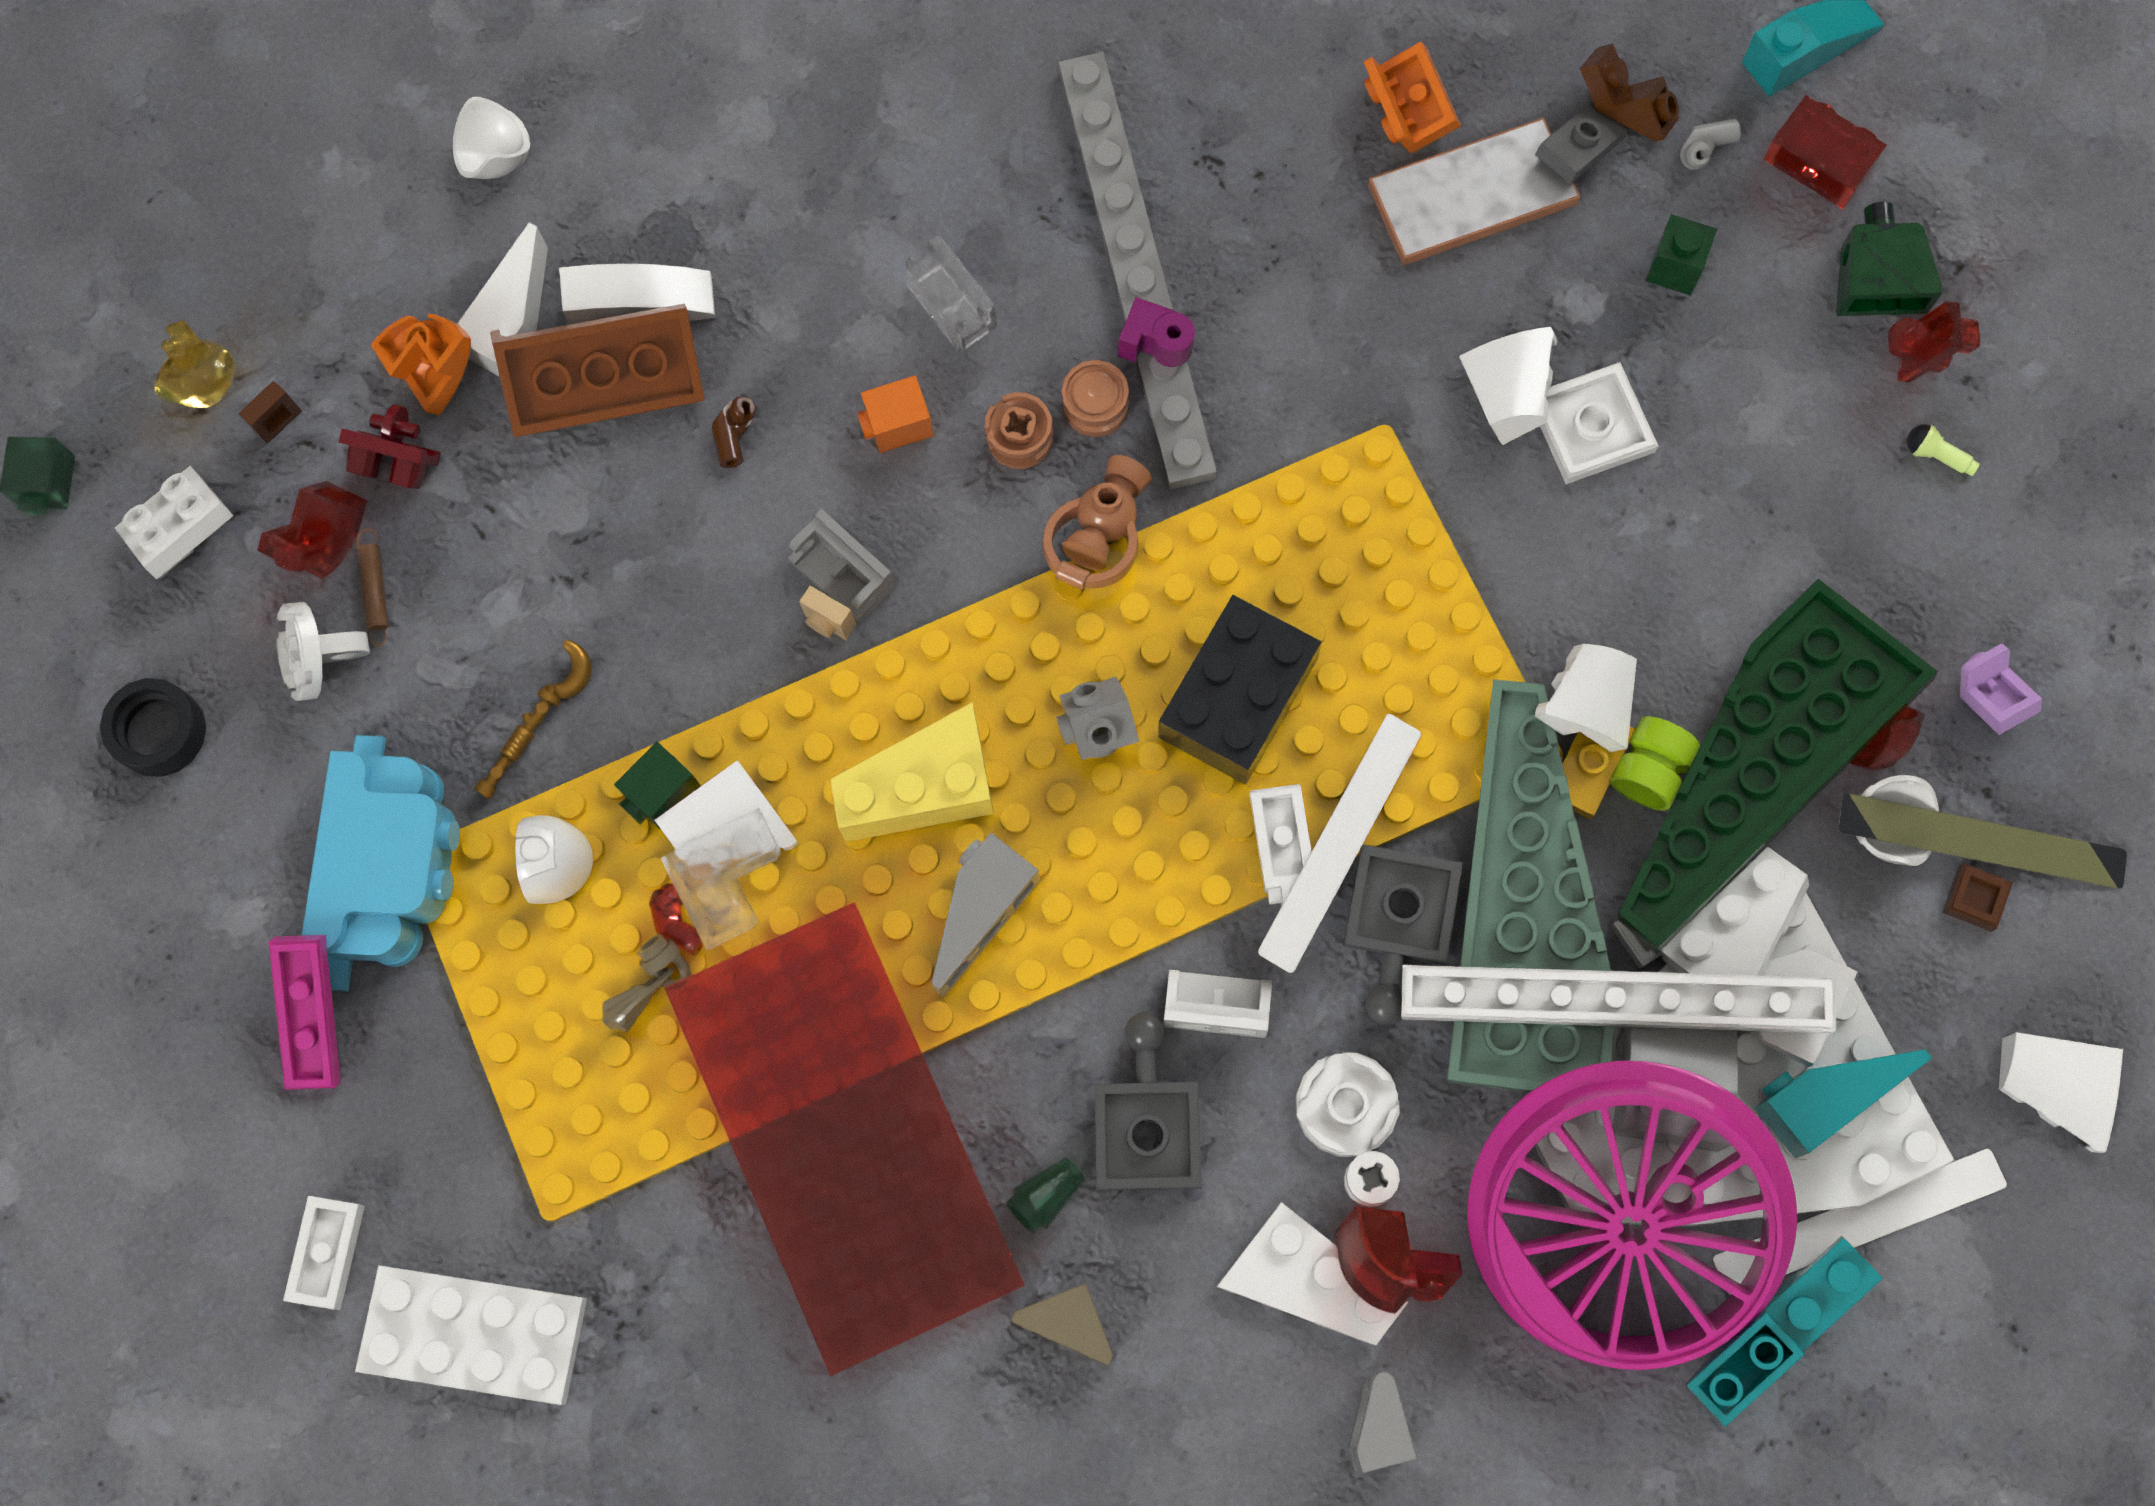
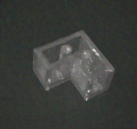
(708, 875)

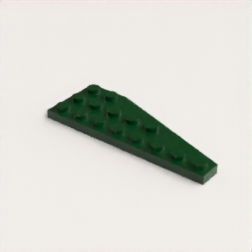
(1788, 726)

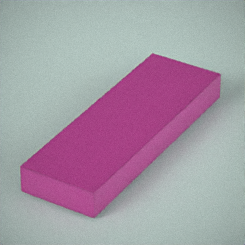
(304, 1012)

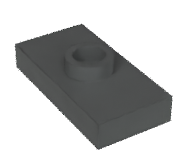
(1581, 143)

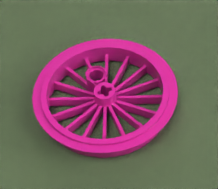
(1530, 1297)

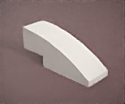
(622, 289)

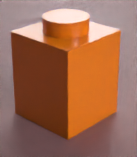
(895, 414)

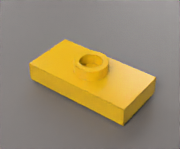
(1588, 772)

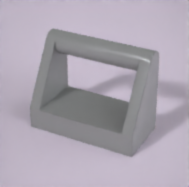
(1380, 1427)

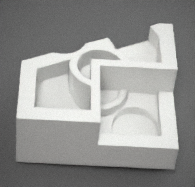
(1513, 380)
(1593, 696)
(719, 802)
(2065, 1082)

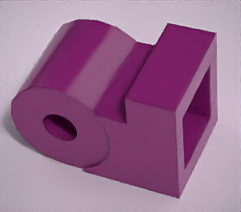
(1156, 332)

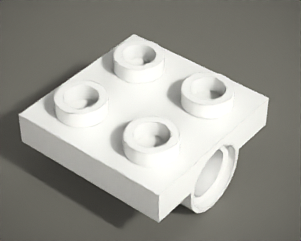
(173, 522)

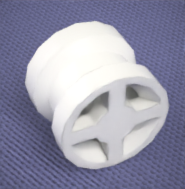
(1360, 1183)

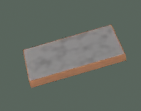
(1470, 193)

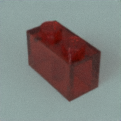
(1825, 151)

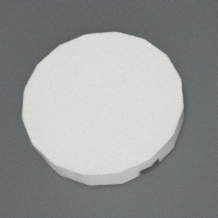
(1347, 1104)

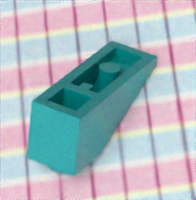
(1807, 40)
(1825, 1099)

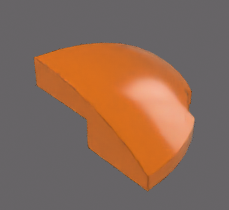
(427, 356)

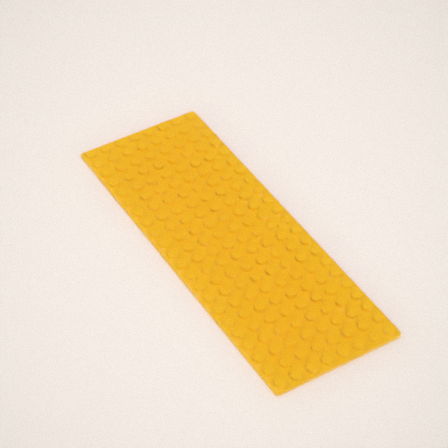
(1121, 841)

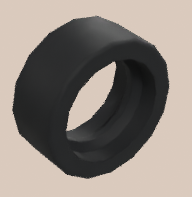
(128, 702)

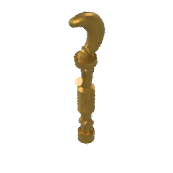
(550, 695)

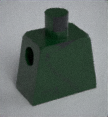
(1886, 267)

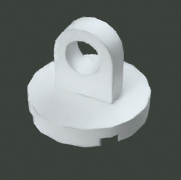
(304, 651)

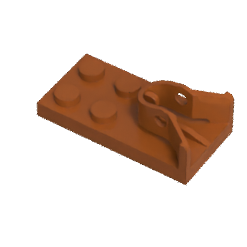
(598, 369)

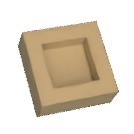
(827, 614)

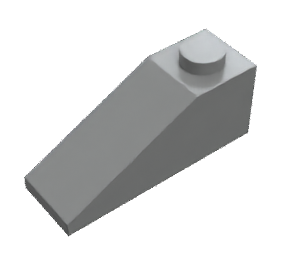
(984, 897)

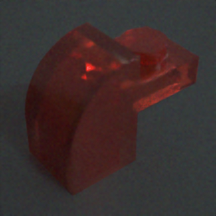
(319, 532)
(1382, 1265)

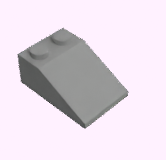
(1696, 1050)

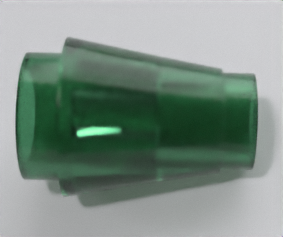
(1044, 1195)

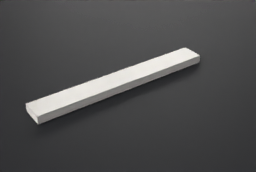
(1619, 998)

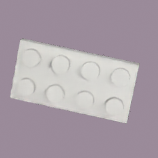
(471, 1335)

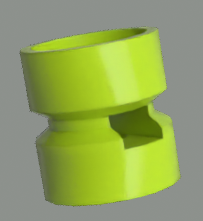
(1657, 757)

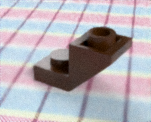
(1642, 107)

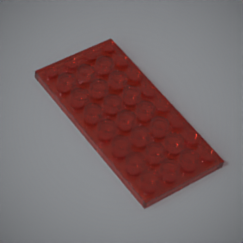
(844, 1138)

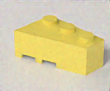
(916, 782)

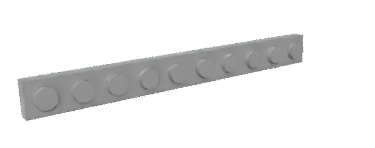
(1134, 263)

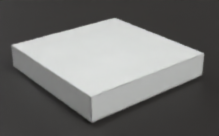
(1596, 424)

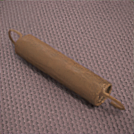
(373, 587)

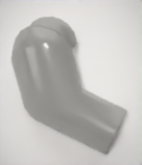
(1702, 140)

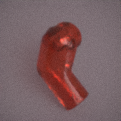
(668, 919)

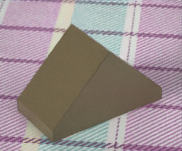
(1069, 1321)

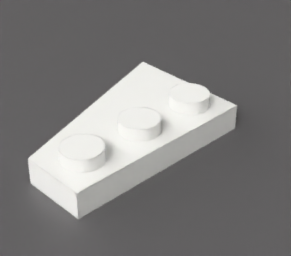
(1742, 921)
(1301, 1274)

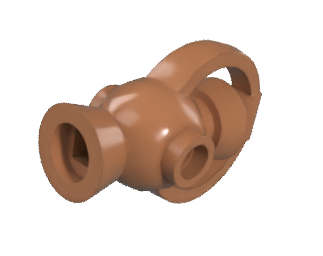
(1106, 516)

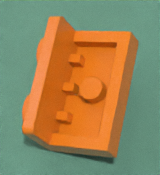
(1411, 97)

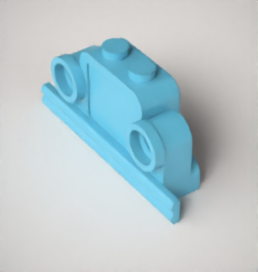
(378, 858)

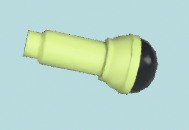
(1926, 441)

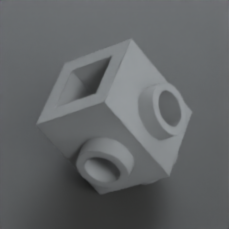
(1097, 718)

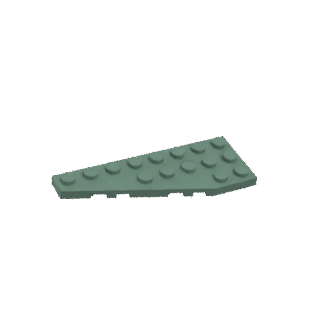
(1527, 899)

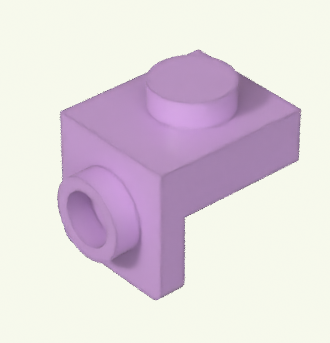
(1997, 691)

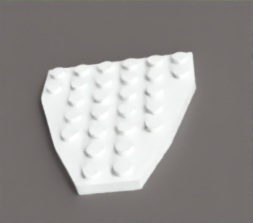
(1860, 1162)

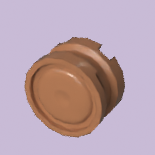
(1095, 398)
(1019, 430)

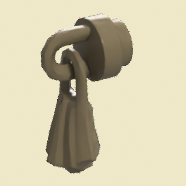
(655, 954)

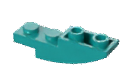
(1783, 1330)

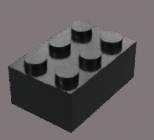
(1239, 689)

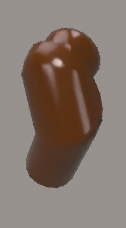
(730, 427)

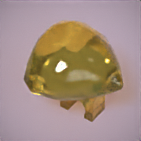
(196, 369)

